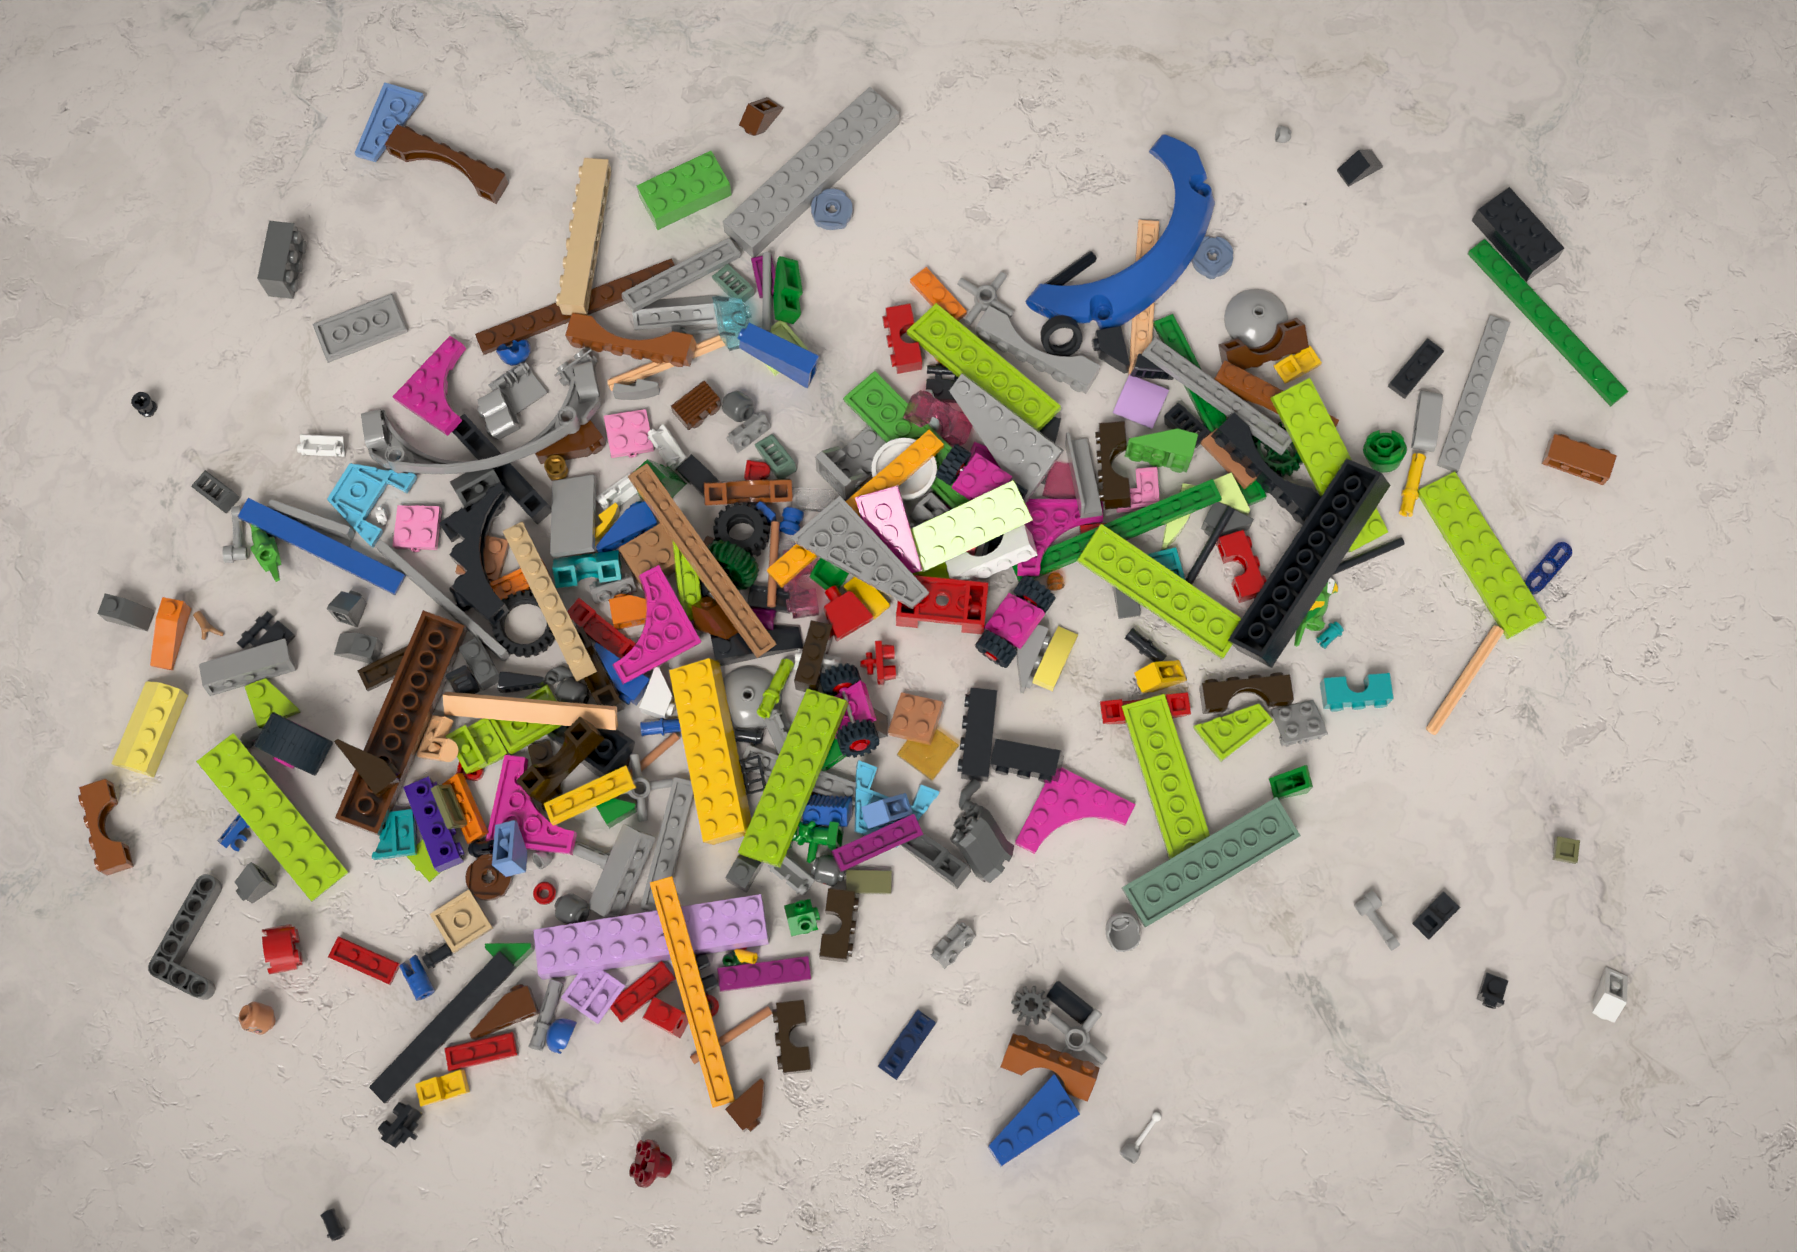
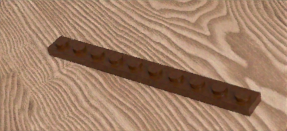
(552, 317)

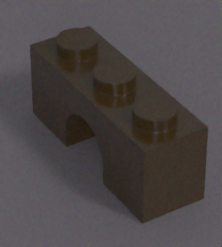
(812, 657)
(838, 946)
(792, 1058)

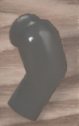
(248, 737)

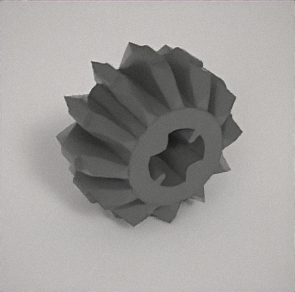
(1037, 1001)

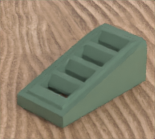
(748, 290)
(782, 468)

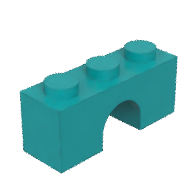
(601, 565)
(1337, 694)

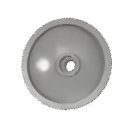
(1248, 326)
(743, 710)

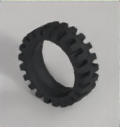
(516, 648)

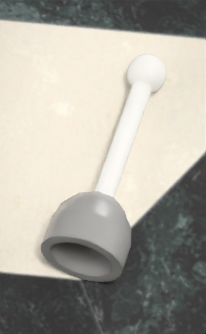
(1131, 1150)

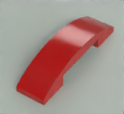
(599, 629)
(1113, 714)

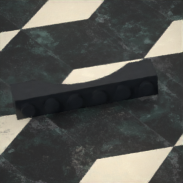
(1236, 439)
(509, 477)

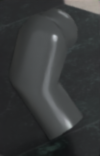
(557, 674)
(966, 793)

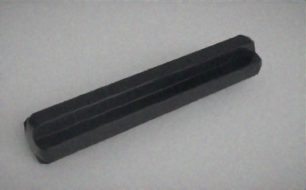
(1073, 269)

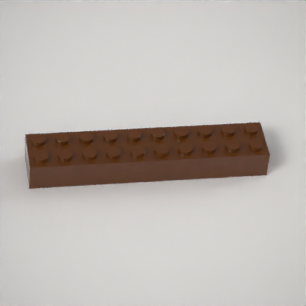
(404, 717)

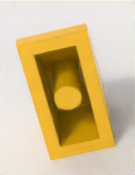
(1160, 676)

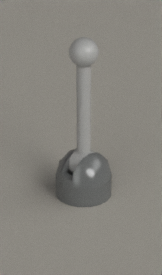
(680, 329)

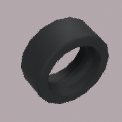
(1057, 323)

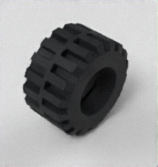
(747, 515)

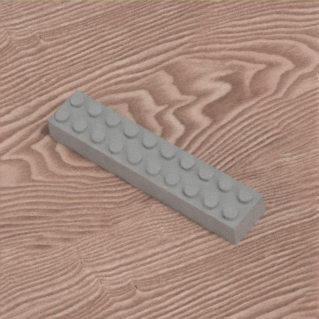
(810, 172)

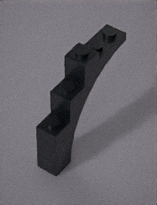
(469, 554)

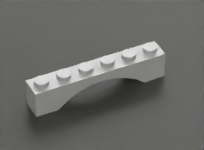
(1074, 371)

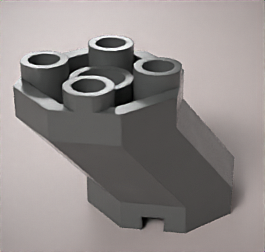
(982, 843)

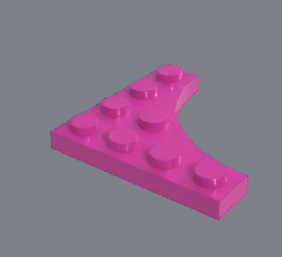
(427, 388)
(1049, 521)
(665, 630)
(1067, 802)
(515, 804)

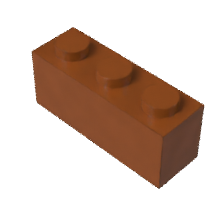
(1579, 459)

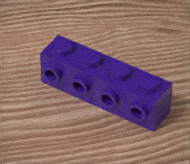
(438, 839)

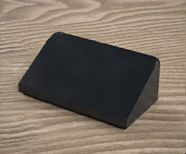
(1069, 1002)

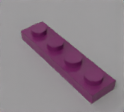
(877, 842)
(764, 974)

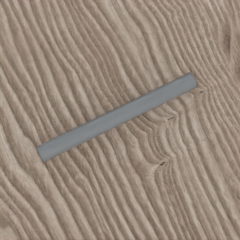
(766, 300)

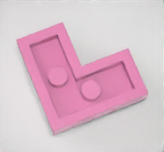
(1146, 491)

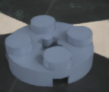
(824, 201)
(1217, 267)

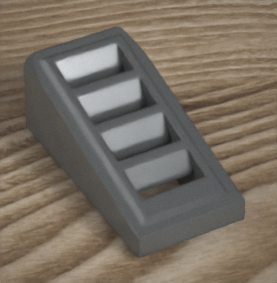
(224, 500)

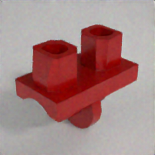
(884, 673)

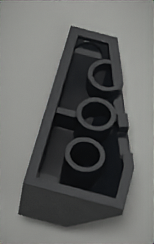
(736, 649)
(608, 755)

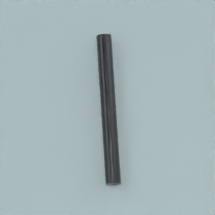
(1210, 544)
(1369, 554)

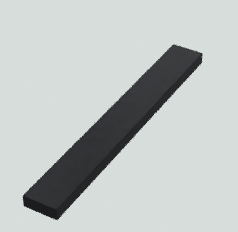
(442, 1027)

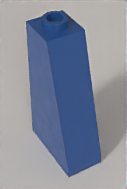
(779, 354)

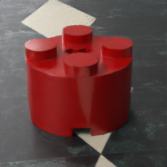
(280, 948)

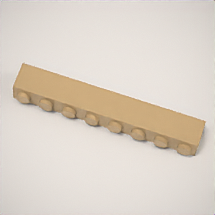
(585, 236)
(549, 601)

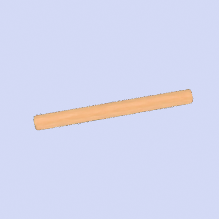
(653, 368)
(1464, 680)

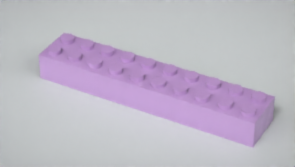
(641, 940)

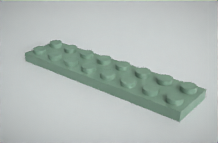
(1210, 862)

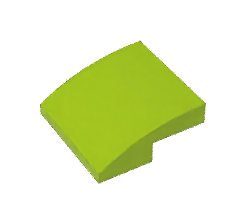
(477, 745)

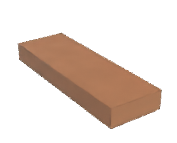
(1226, 462)

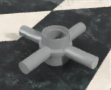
(985, 290)
(648, 786)
(1083, 1030)

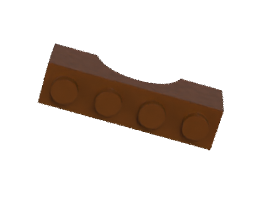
(1288, 339)

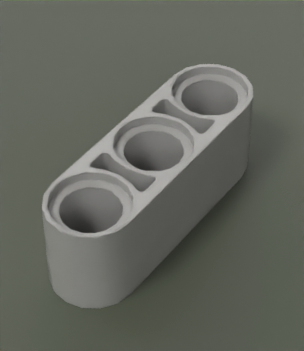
(1427, 421)

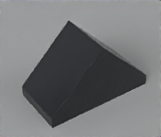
(1359, 166)

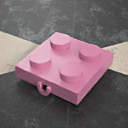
(628, 433)
(417, 527)

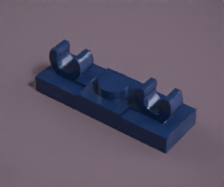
(907, 1044)

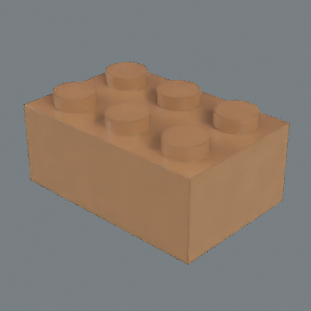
(649, 551)

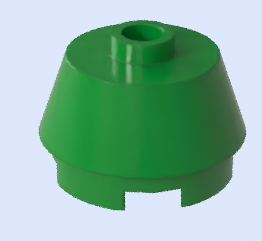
(1384, 450)

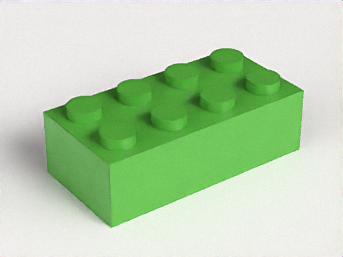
(684, 190)

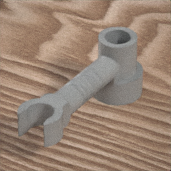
(235, 551)
(1368, 906)

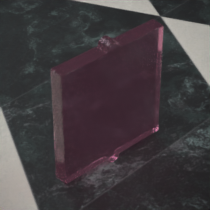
(1059, 482)

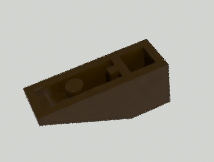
(373, 770)

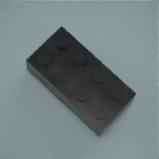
(1517, 234)

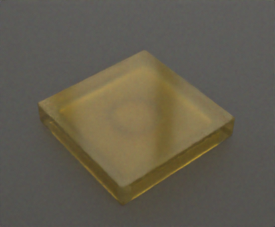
(929, 758)

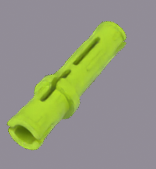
(772, 694)

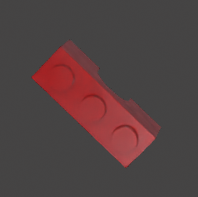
(905, 356)
(1237, 548)

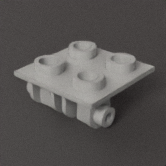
(520, 386)
(1299, 723)

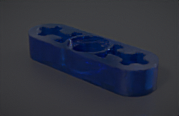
(1538, 571)

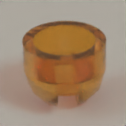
(1055, 581)

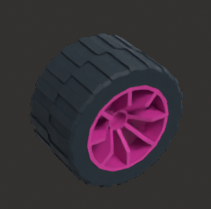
(293, 744)

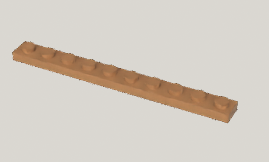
(701, 560)

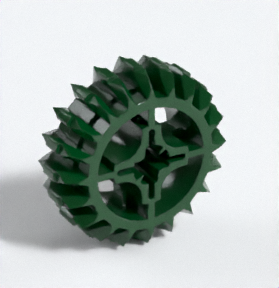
(1288, 462)
(736, 563)

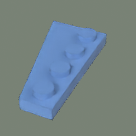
(391, 108)

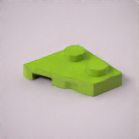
(267, 699)

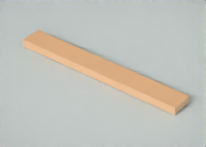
(1143, 323)
(528, 710)

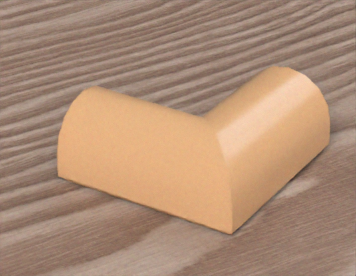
(435, 744)

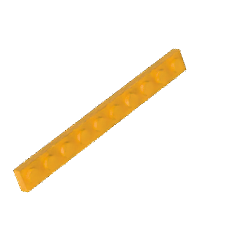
(893, 474)
(692, 991)

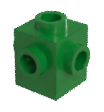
(801, 917)

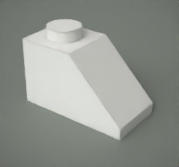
(658, 699)
(1610, 995)

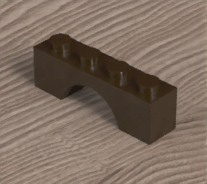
(1115, 487)
(599, 682)
(1274, 690)
(543, 778)

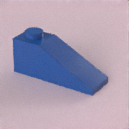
(630, 525)
(629, 692)

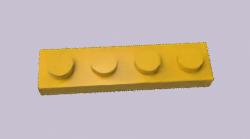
(589, 795)

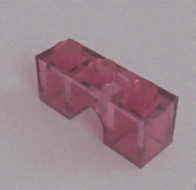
(954, 423)
(802, 601)

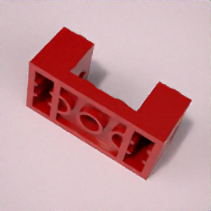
(964, 608)

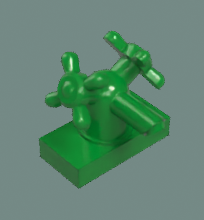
(813, 835)

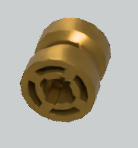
(553, 465)

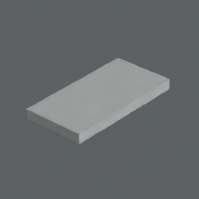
(360, 328)
(573, 516)

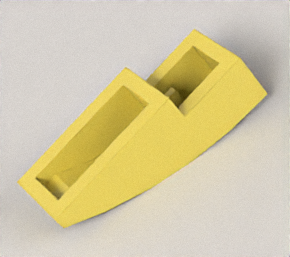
(1055, 658)

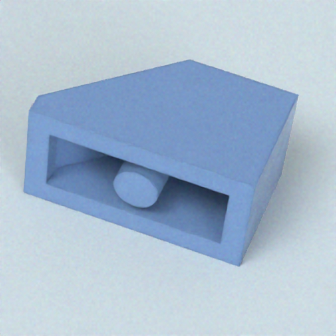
(886, 810)
(509, 849)

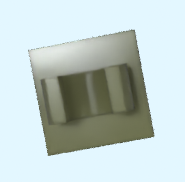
(1566, 850)

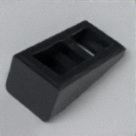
(1146, 369)
(1178, 414)
(463, 681)
(517, 682)

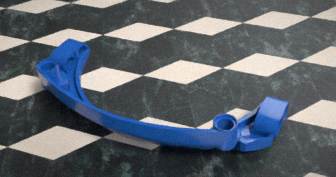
(1132, 290)

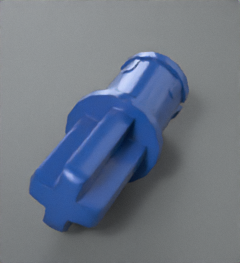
(660, 727)

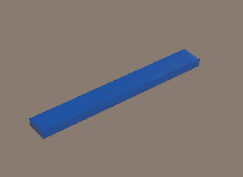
(321, 546)

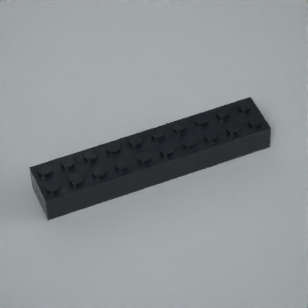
(1309, 562)

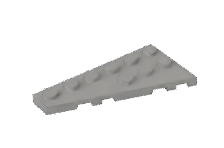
(1009, 438)
(851, 545)

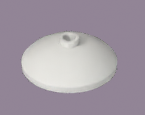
(916, 484)

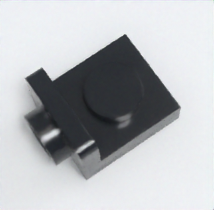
(1492, 991)

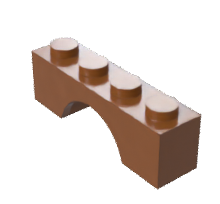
(747, 491)
(98, 800)
(1076, 1074)

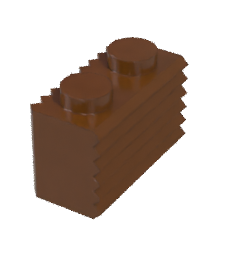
(696, 406)

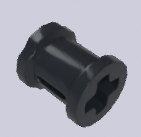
(144, 404)

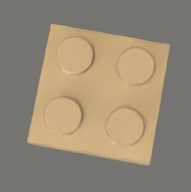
(461, 921)

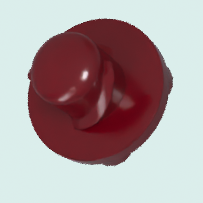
(649, 1163)

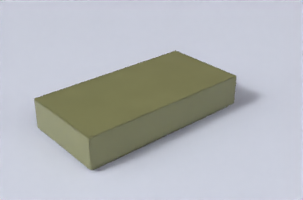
(449, 806)
(869, 881)

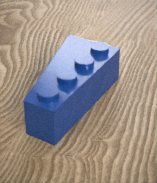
(1038, 1119)

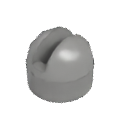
(1282, 134)
(542, 859)

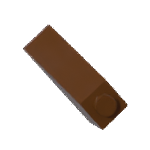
(577, 445)
(511, 1009)

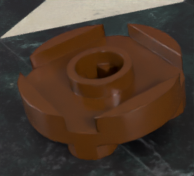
(479, 886)

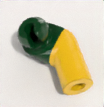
(739, 956)

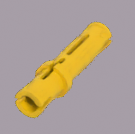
(1410, 493)

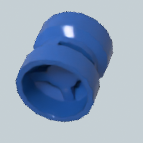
(791, 520)

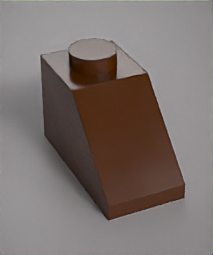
(760, 116)
(711, 618)
(748, 1107)

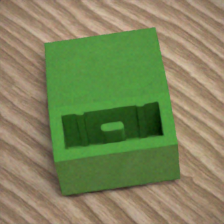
(1166, 448)

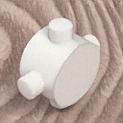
(381, 515)

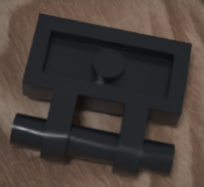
(939, 386)
(274, 633)

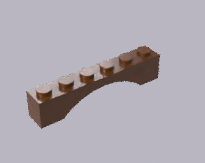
(410, 146)

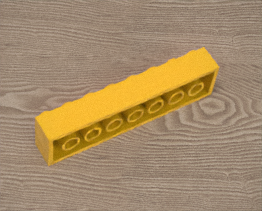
(711, 751)

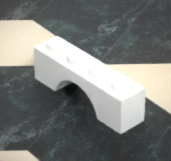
(1014, 548)

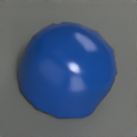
(516, 353)
(559, 1034)

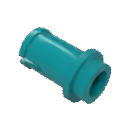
(1330, 634)

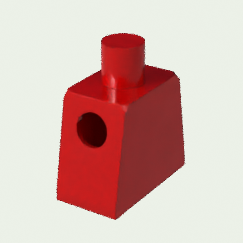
(845, 613)
(666, 1017)

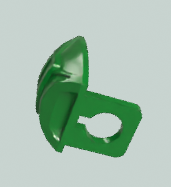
(827, 574)

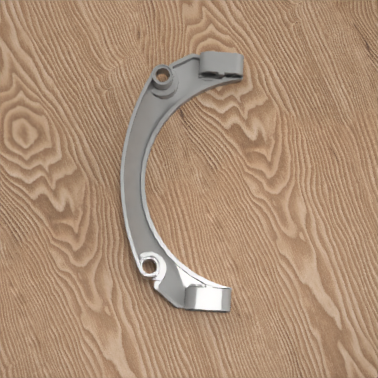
(396, 454)

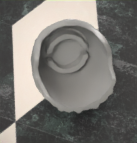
(1122, 932)

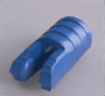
(418, 981)

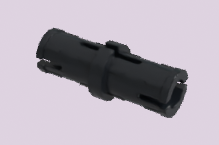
(1145, 646)

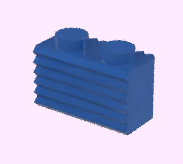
(828, 809)

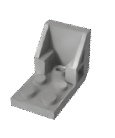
(851, 465)

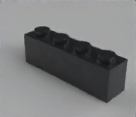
(979, 734)

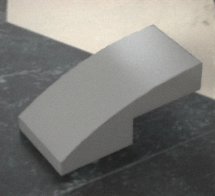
(642, 390)

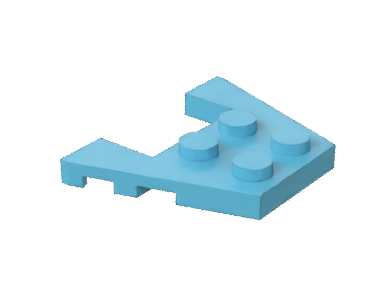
(358, 493)
(864, 796)

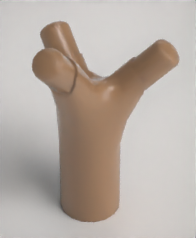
(205, 625)

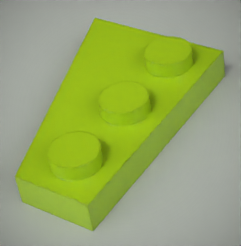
(1232, 731)

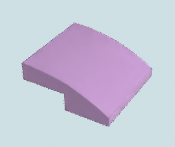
(1140, 401)
(593, 993)

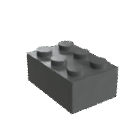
(281, 260)

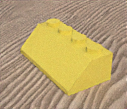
(150, 728)

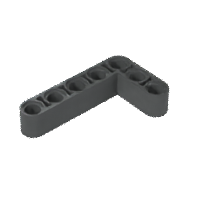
(185, 939)

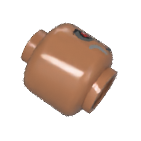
(257, 1018)

